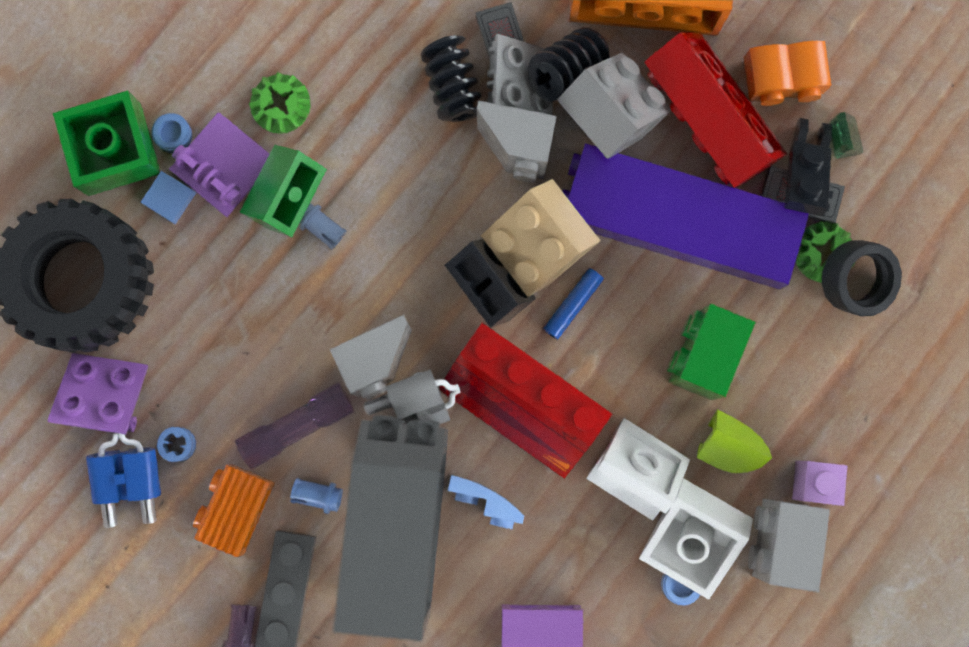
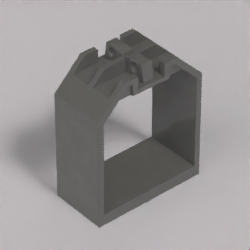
(391, 529)

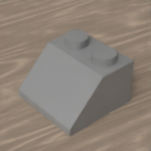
(517, 138)
(372, 358)

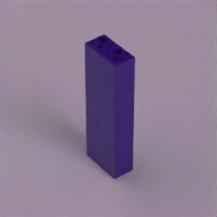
(686, 217)

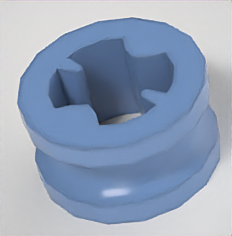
(175, 456)

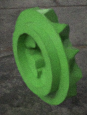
(274, 119)
(818, 234)

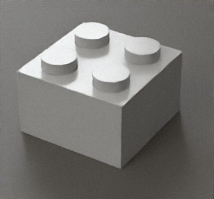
(614, 104)
(789, 544)

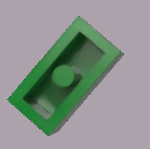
(283, 190)

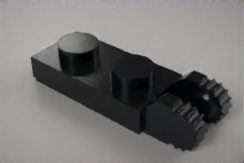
(809, 170)

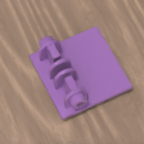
(220, 164)
(98, 394)

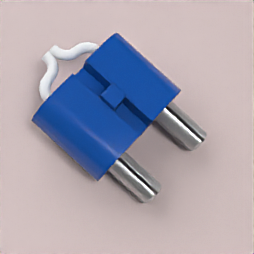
(124, 476)

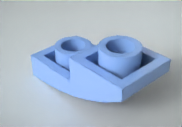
(497, 507)

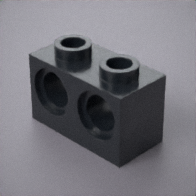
(488, 283)

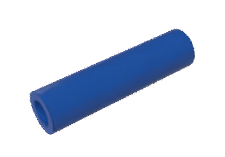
(573, 303)

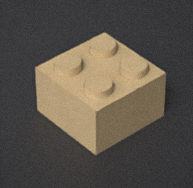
(540, 237)

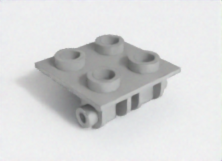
(510, 73)

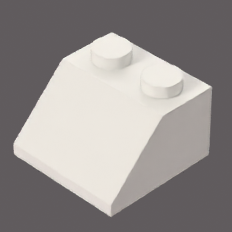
(697, 539)

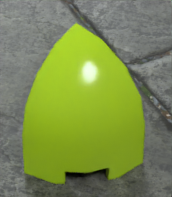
(733, 446)

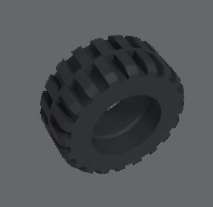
(24, 265)

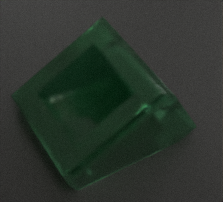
(845, 136)

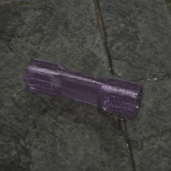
(271, 439)

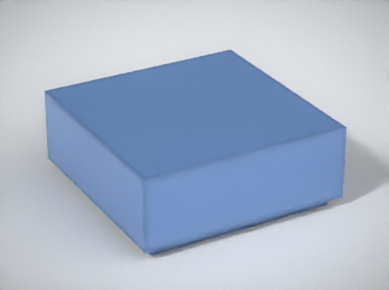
(168, 197)

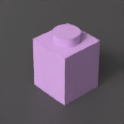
(819, 482)

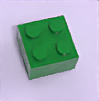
(106, 143)
(710, 351)

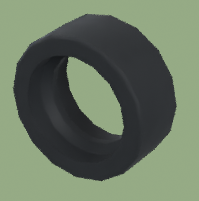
(886, 282)

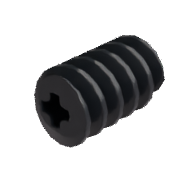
(562, 63)
(449, 79)

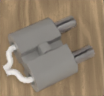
(416, 399)

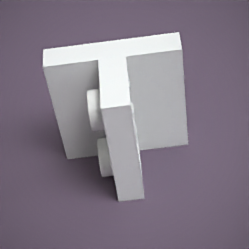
(640, 470)

